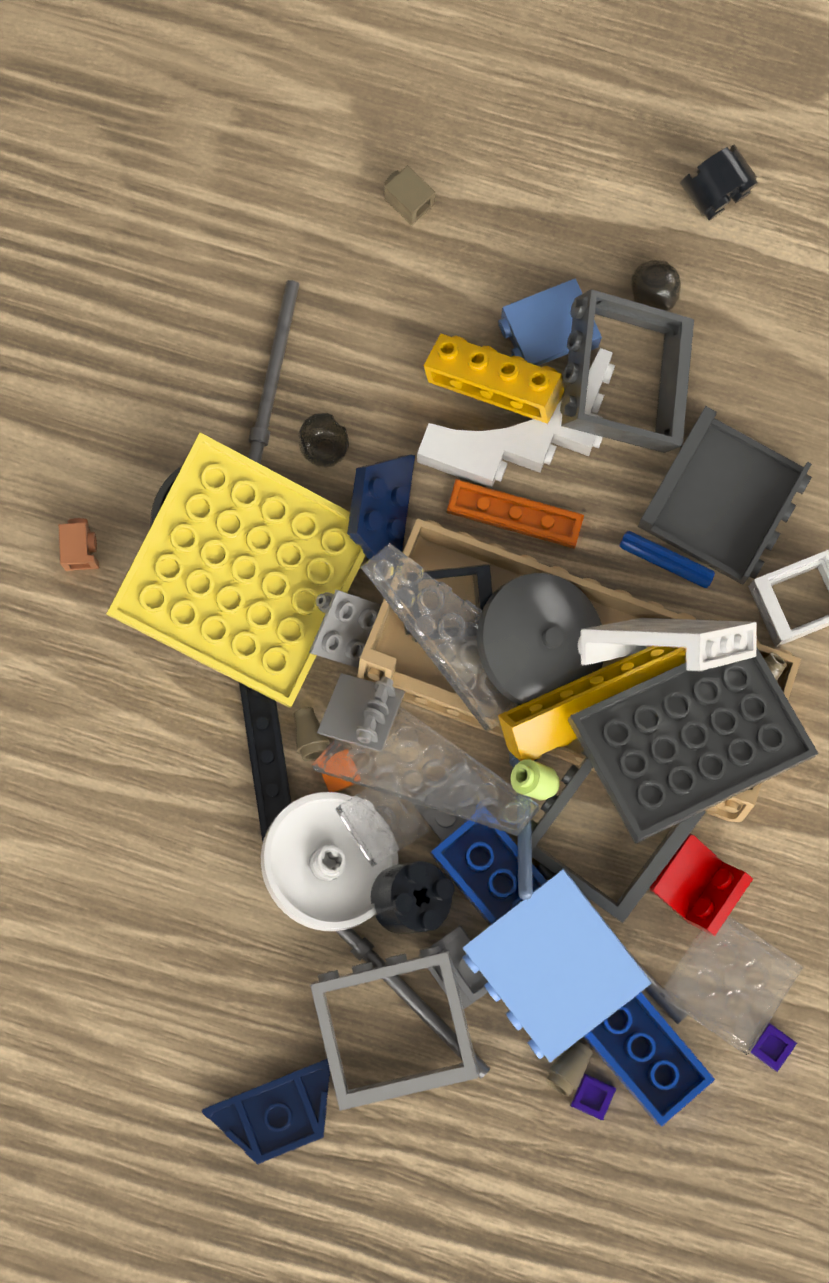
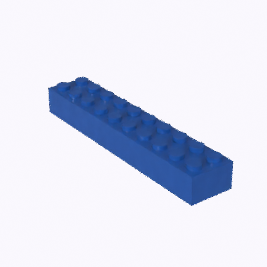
(633, 1039)

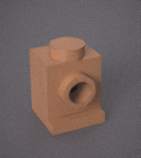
(77, 545)

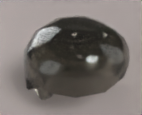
(656, 284)
(323, 440)

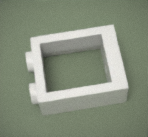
(770, 608)

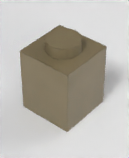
(409, 194)

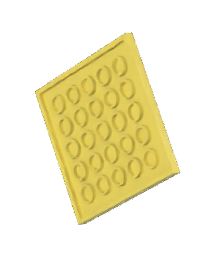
(239, 570)

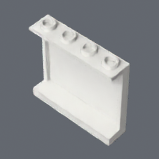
(706, 641)

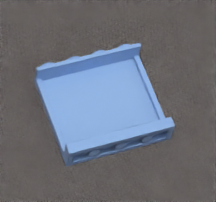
(555, 966)

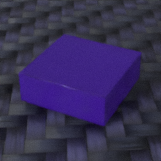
(773, 1047)
(593, 1097)

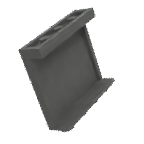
(724, 498)

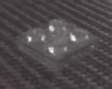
(381, 823)

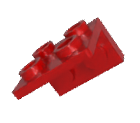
(700, 886)

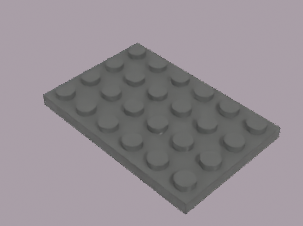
(690, 741)

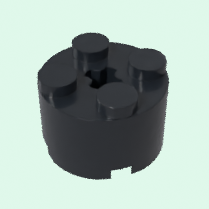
(720, 180)
(412, 897)

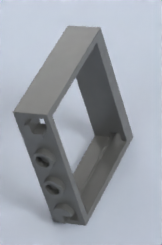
(673, 377)
(645, 877)

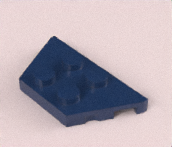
(381, 504)
(276, 1114)

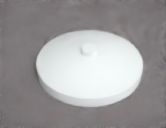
(317, 866)

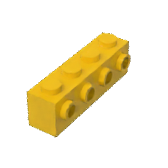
(494, 377)

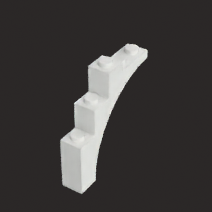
(480, 454)

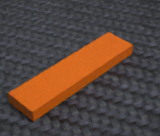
(515, 513)

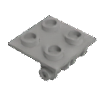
(344, 626)
(361, 711)

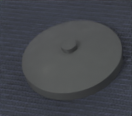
(533, 634)

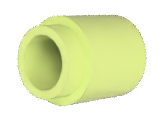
(534, 779)

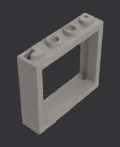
(409, 1084)

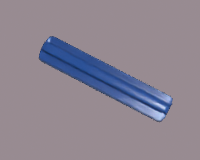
(667, 559)

